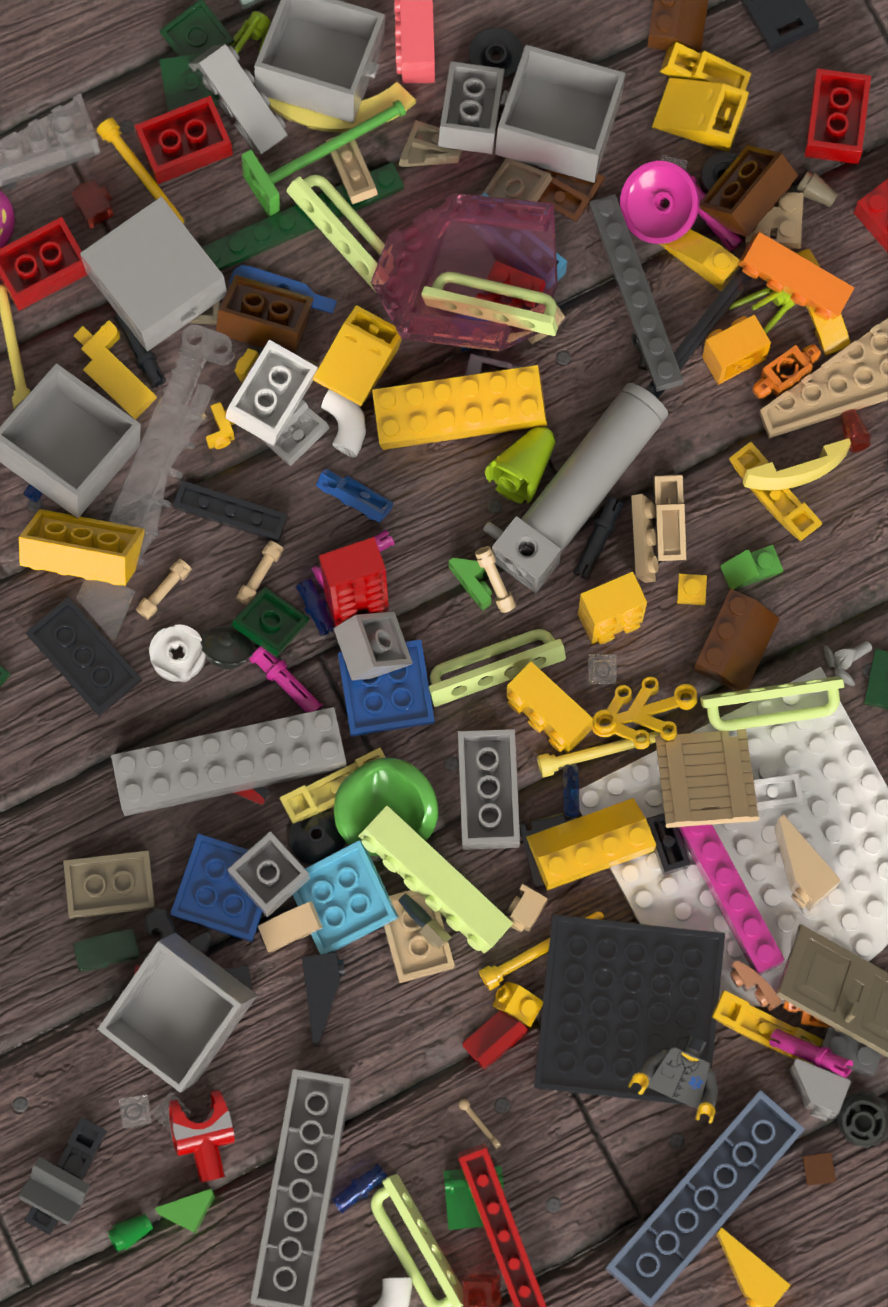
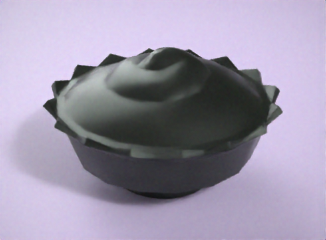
(226, 647)
(864, 1120)

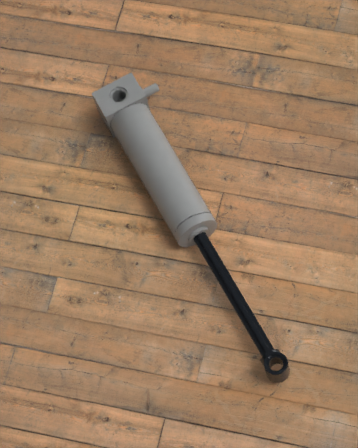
(595, 465)

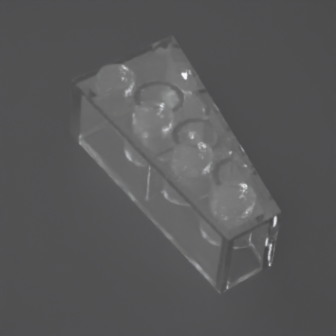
(48, 143)

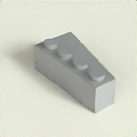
(240, 97)

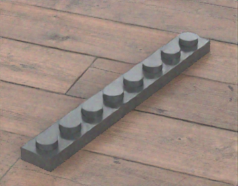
(636, 293)

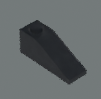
(322, 986)

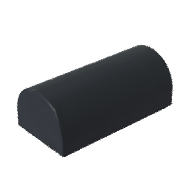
(669, 845)

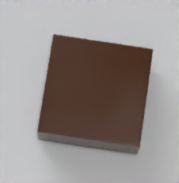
(819, 1169)

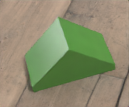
(188, 1211)

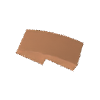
(748, 978)

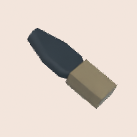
(431, 928)

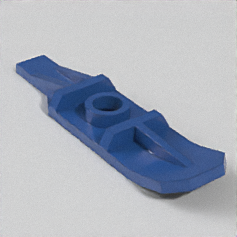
(319, 303)

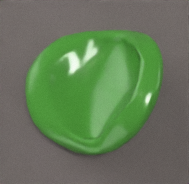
(384, 784)

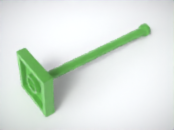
(263, 183)

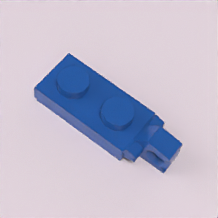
(355, 495)

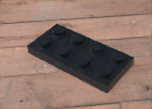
(83, 656)

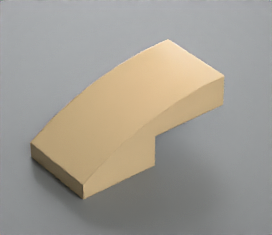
(290, 926)

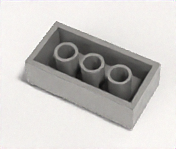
(488, 789)

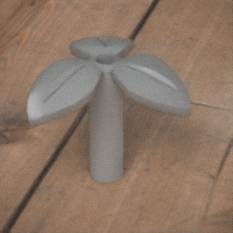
(843, 659)

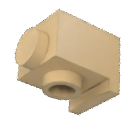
(526, 909)

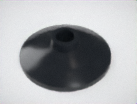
(498, 42)
(310, 849)

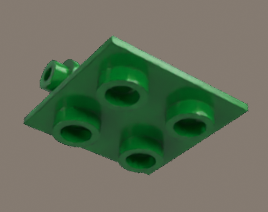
(460, 1204)

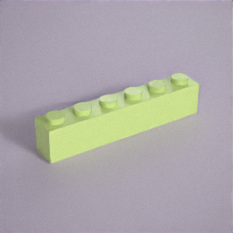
(435, 880)

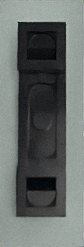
(76, 1161)

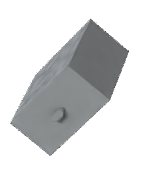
(320, 56)
(559, 113)
(154, 273)
(67, 440)
(177, 1012)

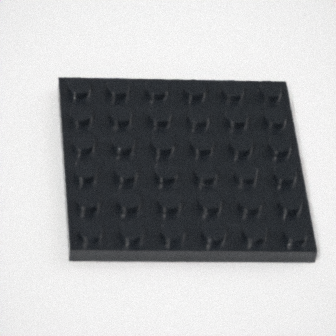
(620, 998)

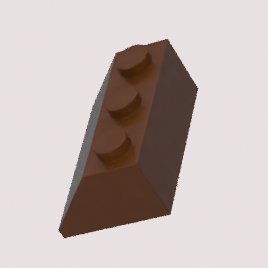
(677, 22)
(748, 189)
(262, 313)
(736, 641)

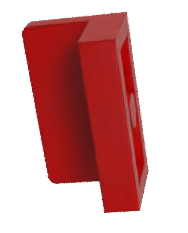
(494, 1038)

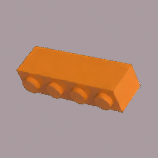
(795, 276)

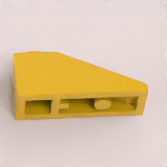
(705, 258)
(755, 1278)

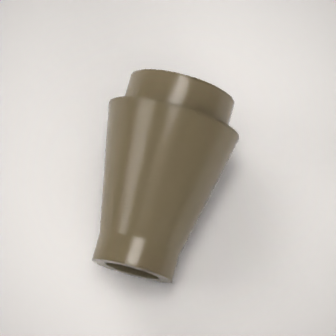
(816, 189)

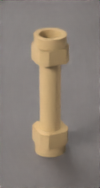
(271, 553)
(487, 560)
(178, 570)

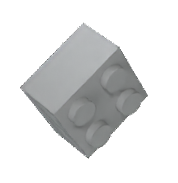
(268, 874)

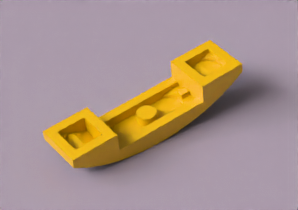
(830, 333)
(780, 503)
(756, 1024)

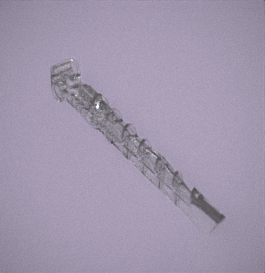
(162, 443)

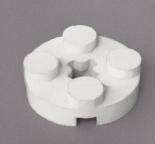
(162, 659)

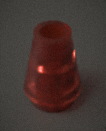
(855, 430)

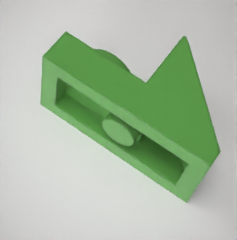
(751, 567)
(468, 574)

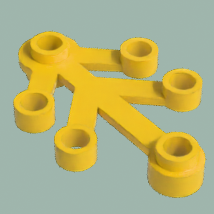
(641, 713)

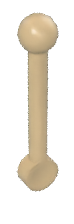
(464, 1104)

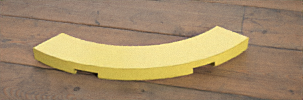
(367, 109)

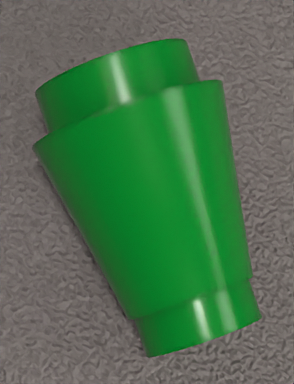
(128, 1232)

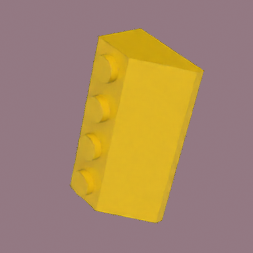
(81, 547)
(591, 843)

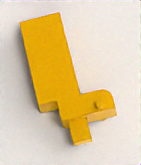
(111, 373)

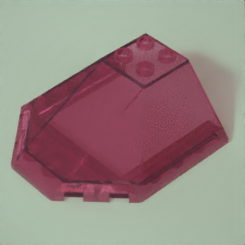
(466, 239)

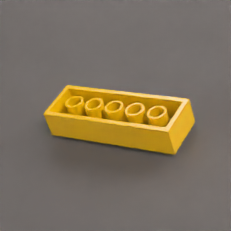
(459, 407)

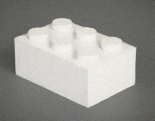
(271, 392)

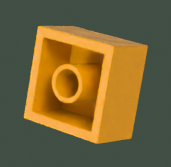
(735, 348)

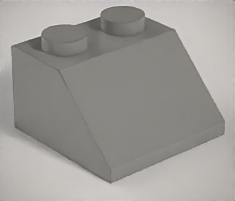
(372, 645)
(819, 1089)

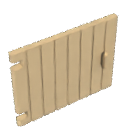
(706, 779)

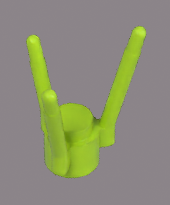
(253, 28)
(778, 299)

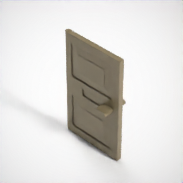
(837, 988)

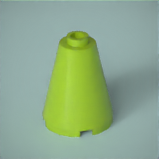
(522, 465)

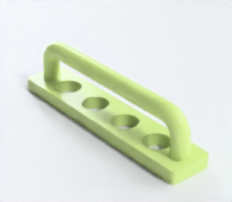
(335, 231)
(492, 311)
(830, 684)
(444, 692)
(396, 1190)

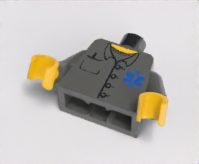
(681, 1077)

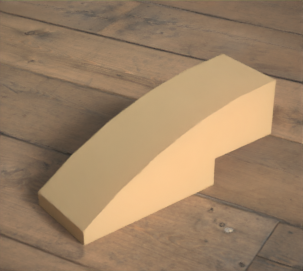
(669, 517)

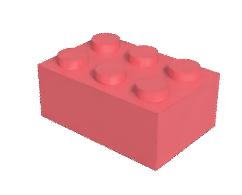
(415, 41)

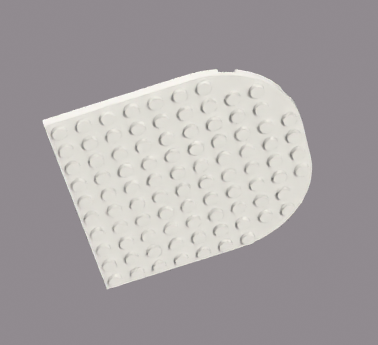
(840, 818)

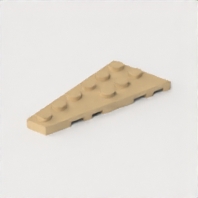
(845, 382)

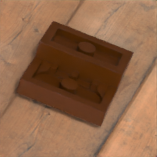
(570, 194)

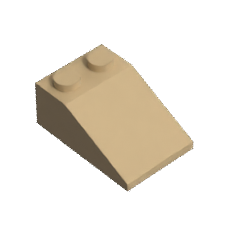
(805, 870)

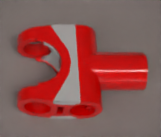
(203, 1137)

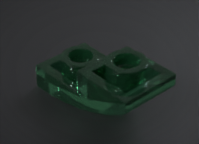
(106, 949)

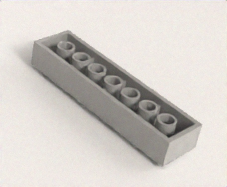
(228, 761)
(301, 1190)

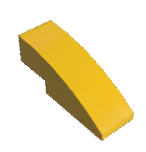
(690, 65)

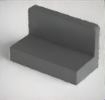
(54, 1191)

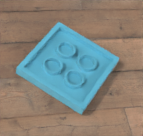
(346, 898)

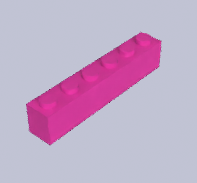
(732, 897)

